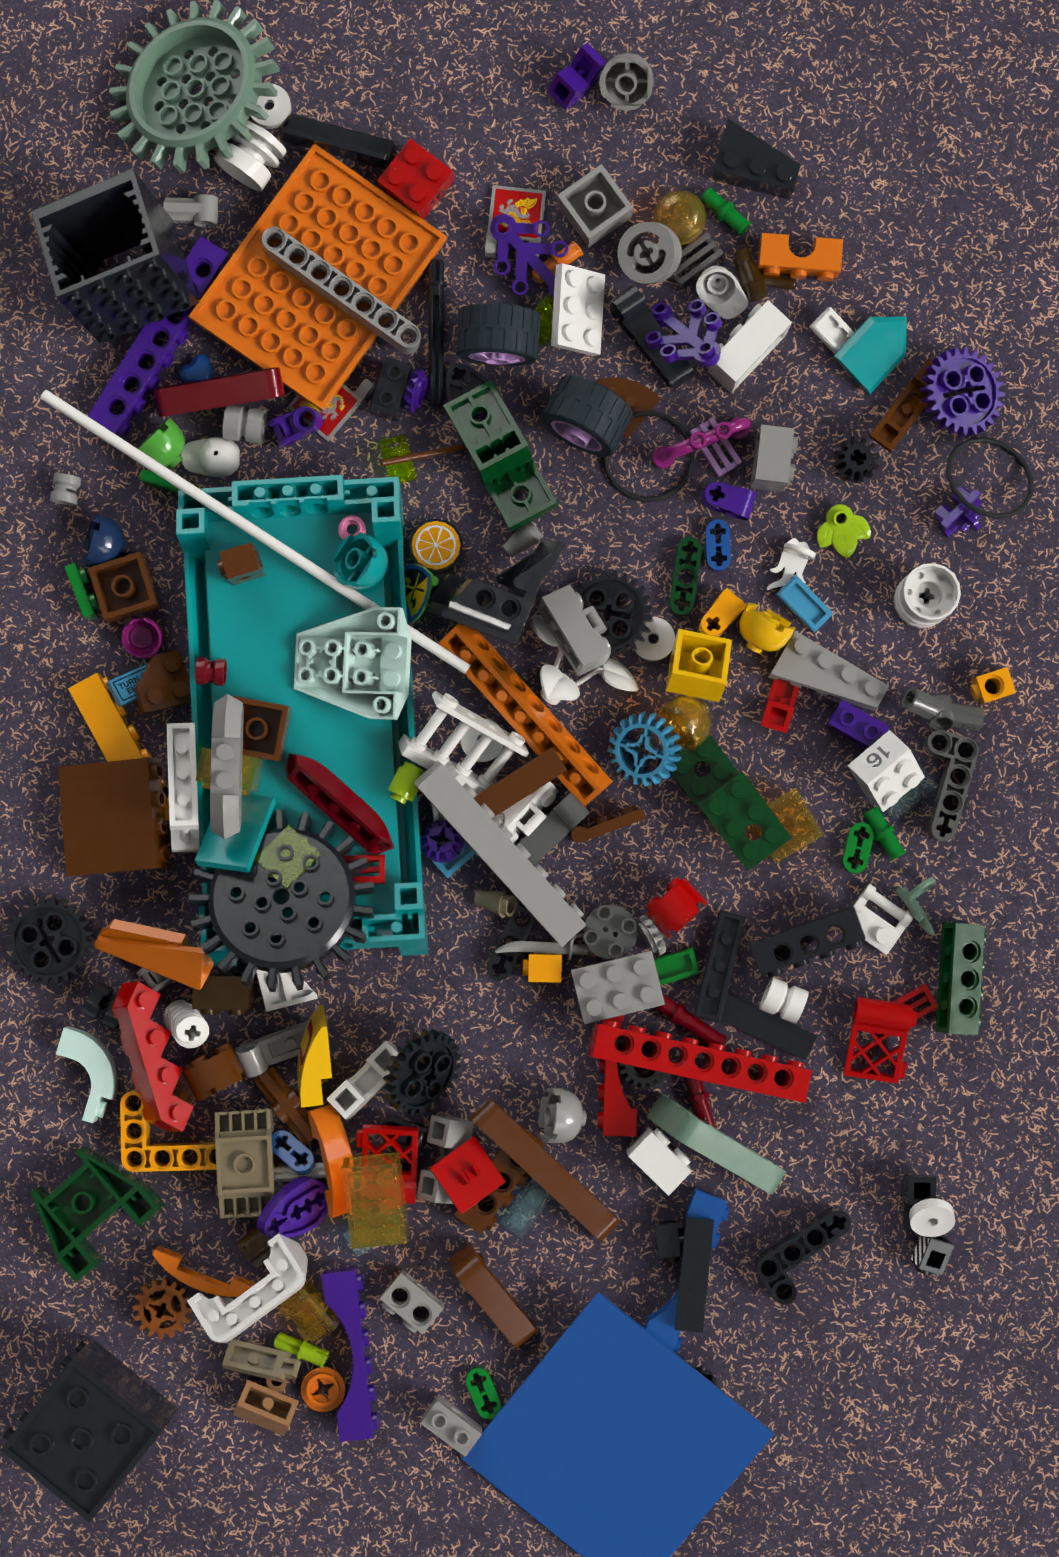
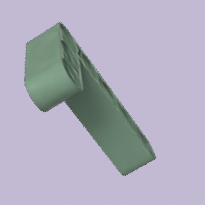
(715, 1144)

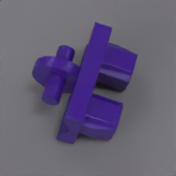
(961, 517)

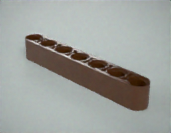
(544, 1169)

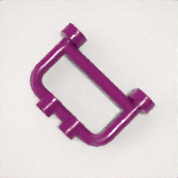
(735, 429)

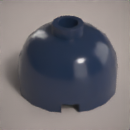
(104, 541)

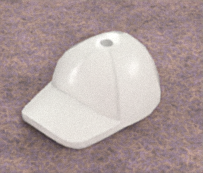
(724, 295)
(200, 458)

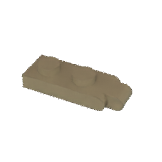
(260, 1361)

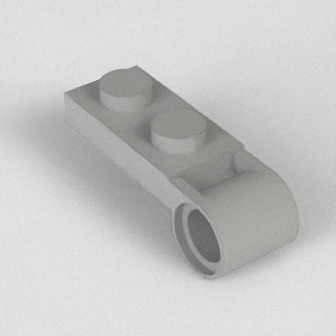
(270, 1049)

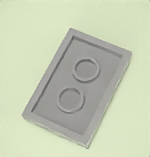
(617, 987)

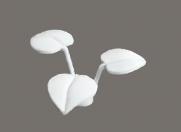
(559, 686)

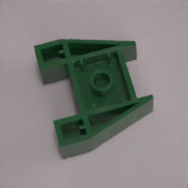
(85, 1204)

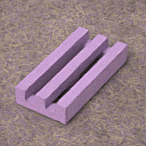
(736, 460)

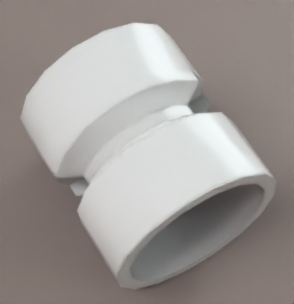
(785, 1000)

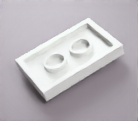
(578, 310)

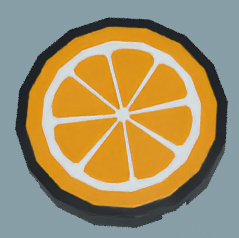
(436, 545)

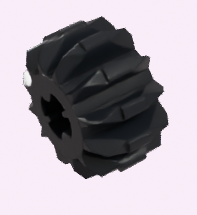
(864, 468)

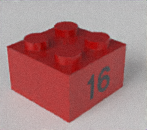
(416, 179)

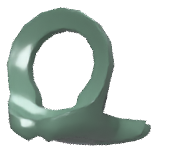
(914, 907)

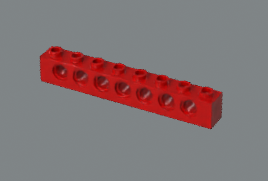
(795, 1076)

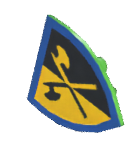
(418, 586)

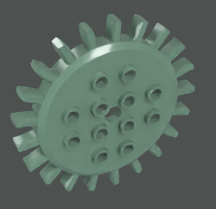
(167, 60)

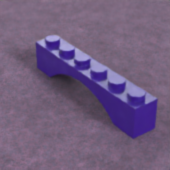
(342, 1295)

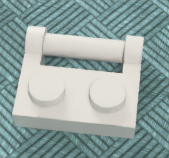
(877, 930)

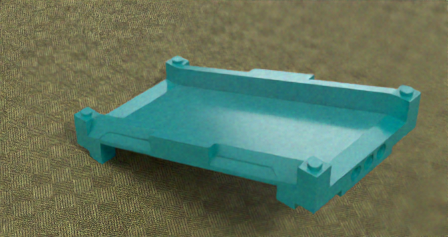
(256, 634)

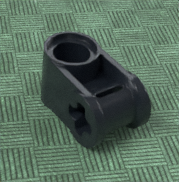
(404, 1140)

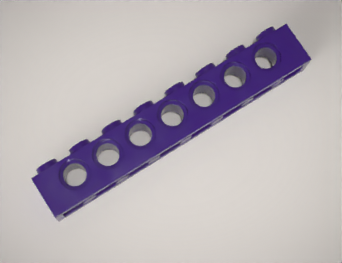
(202, 255)

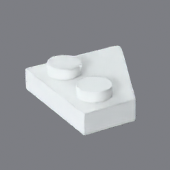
(286, 992)

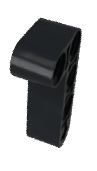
(637, 323)
(805, 1250)

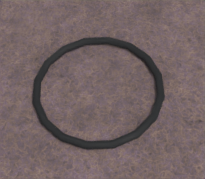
(679, 485)
(972, 507)

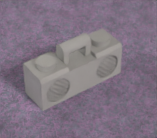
(572, 630)

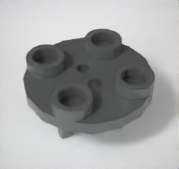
(604, 943)

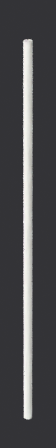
(240, 522)

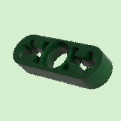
(681, 555)

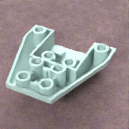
(357, 662)

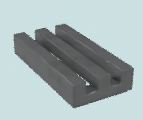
(711, 246)

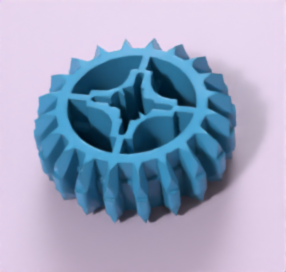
(637, 769)

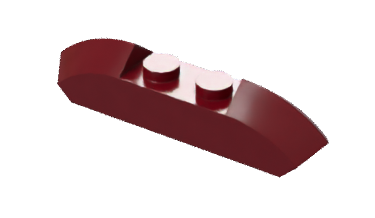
(339, 803)

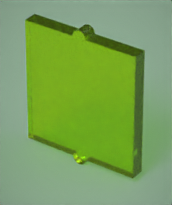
(292, 868)

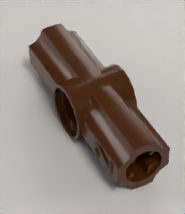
(285, 1103)

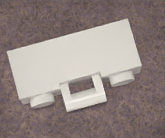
(519, 813)

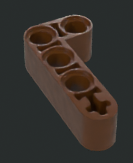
(492, 1295)

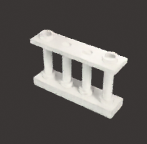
(417, 750)
(182, 787)

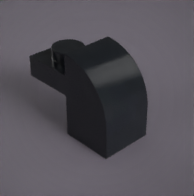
(913, 1190)

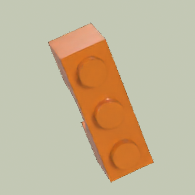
(777, 259)

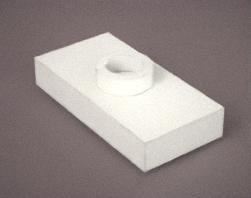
(831, 329)

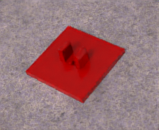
(467, 1175)

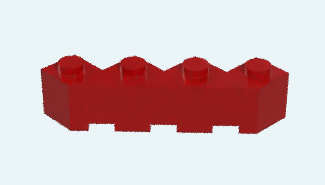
(144, 1044)

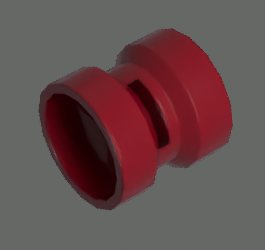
(211, 671)

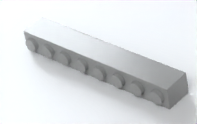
(500, 853)

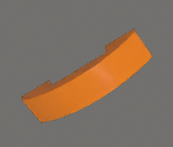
(334, 1147)
(171, 1263)

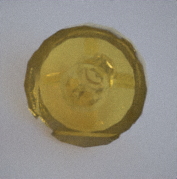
(682, 214)
(689, 719)

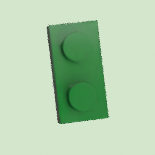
(79, 580)

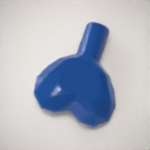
(198, 369)

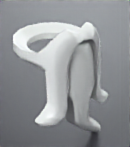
(793, 560)

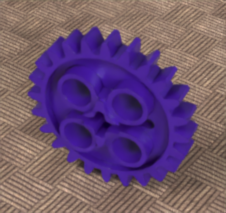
(957, 366)

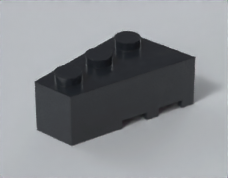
(754, 164)

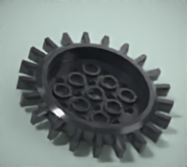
(300, 943)

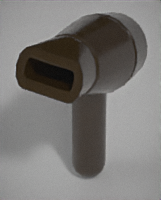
(751, 279)

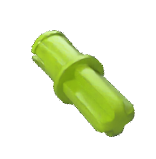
(301, 1349)

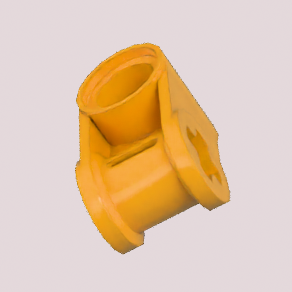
(723, 611)

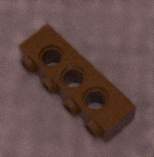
(481, 1218)

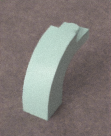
(99, 1064)

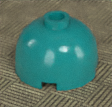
(360, 561)

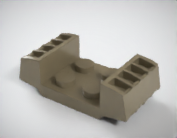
(244, 1162)

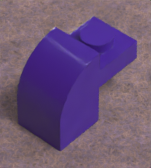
(577, 78)

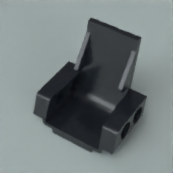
(504, 611)

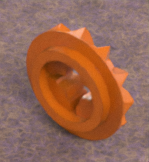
(320, 1402)

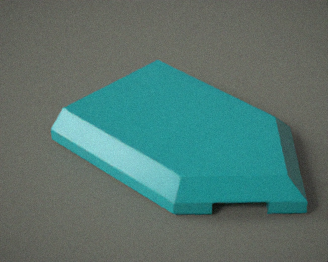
(874, 350)

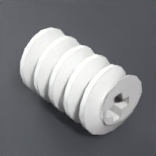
(185, 1024)

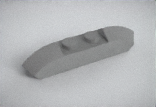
(226, 766)

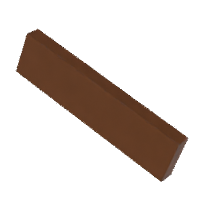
(522, 782)

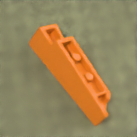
(157, 951)

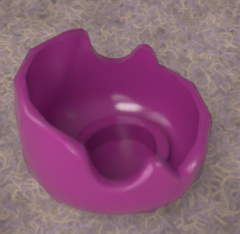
(141, 637)

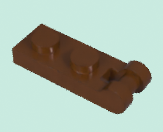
(606, 824)

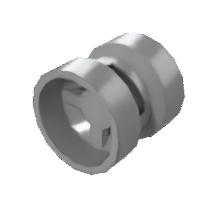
(65, 489)

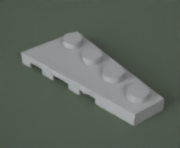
(819, 669)

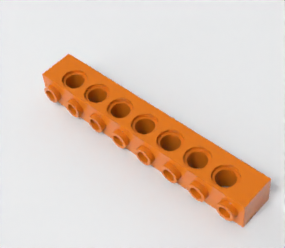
(526, 711)

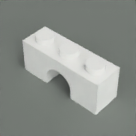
(365, 1083)

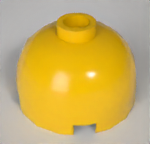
(764, 629)

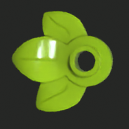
(843, 534)

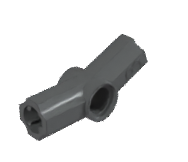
(942, 711)

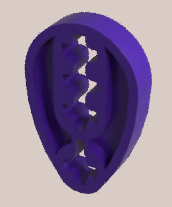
(282, 1206)

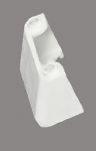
(229, 1317)

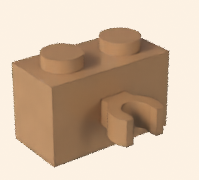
(266, 1406)

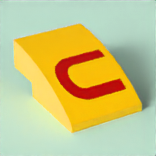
(313, 1060)

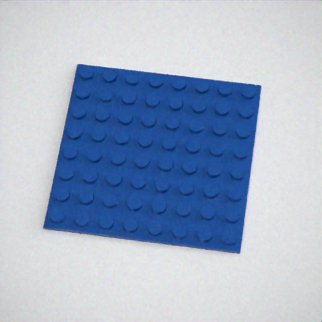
(617, 1440)

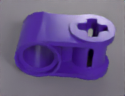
(290, 426)
(734, 500)

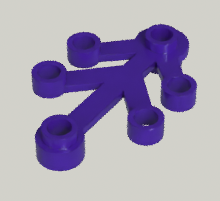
(525, 251)
(704, 352)

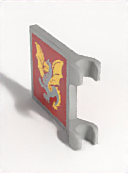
(520, 204)
(338, 410)

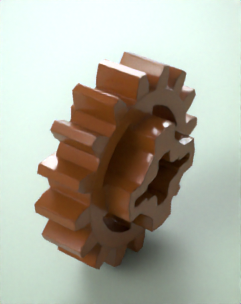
(153, 1304)

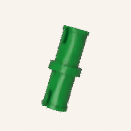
(725, 211)
(884, 833)

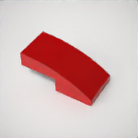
(779, 705)

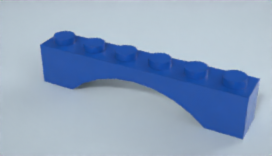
(662, 1322)

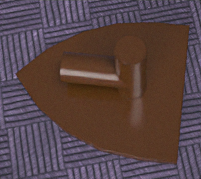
(635, 394)

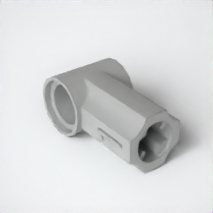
(200, 210)

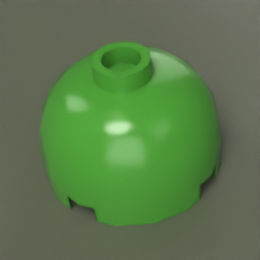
(165, 444)

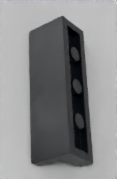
(338, 141)

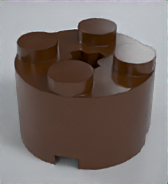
(213, 1072)

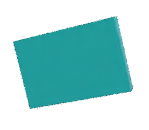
(240, 849)

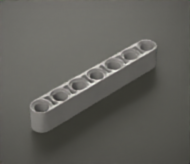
(334, 279)

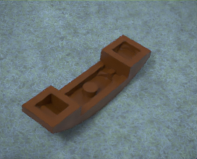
(902, 413)

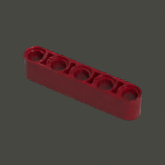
(219, 392)

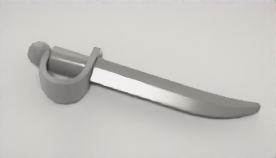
(547, 947)

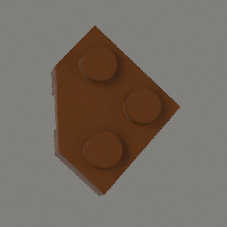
(163, 683)

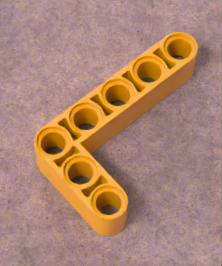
(149, 1151)

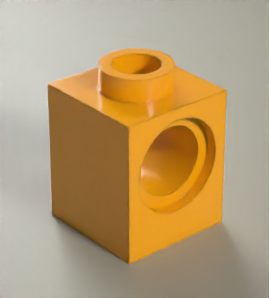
(1002, 680)
(543, 967)

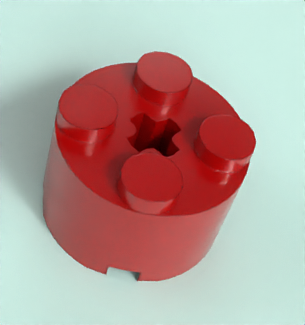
(675, 907)

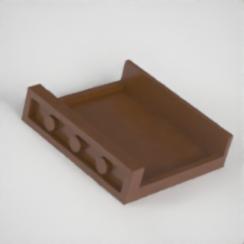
(113, 816)

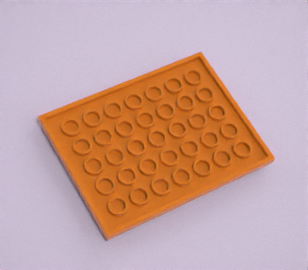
(285, 322)

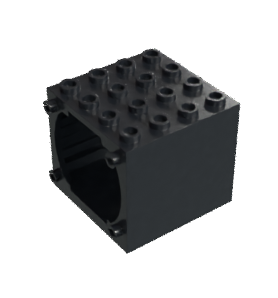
(100, 224)
(89, 1429)

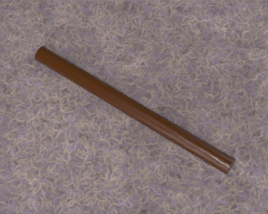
(421, 455)

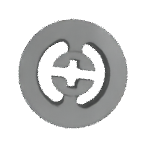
(667, 247)

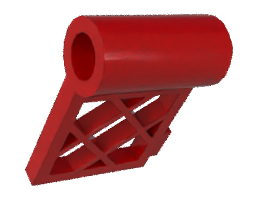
(885, 1019)
(385, 1131)

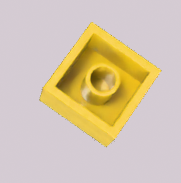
(699, 665)

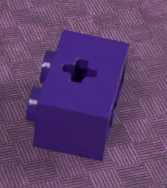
(856, 725)

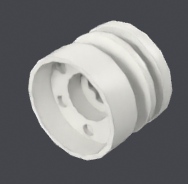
(249, 157)
(938, 586)

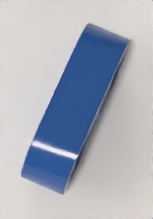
(724, 545)
(296, 1147)

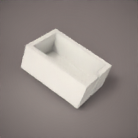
(749, 345)

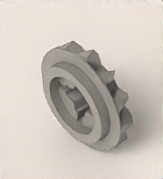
(651, 935)

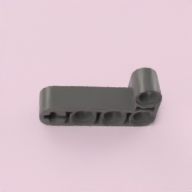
(947, 787)
(554, 828)

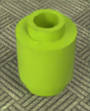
(402, 783)

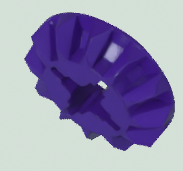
(415, 390)
(448, 850)

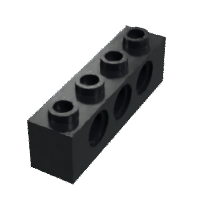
(765, 947)

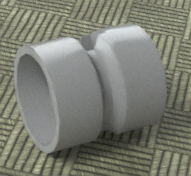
(240, 424)

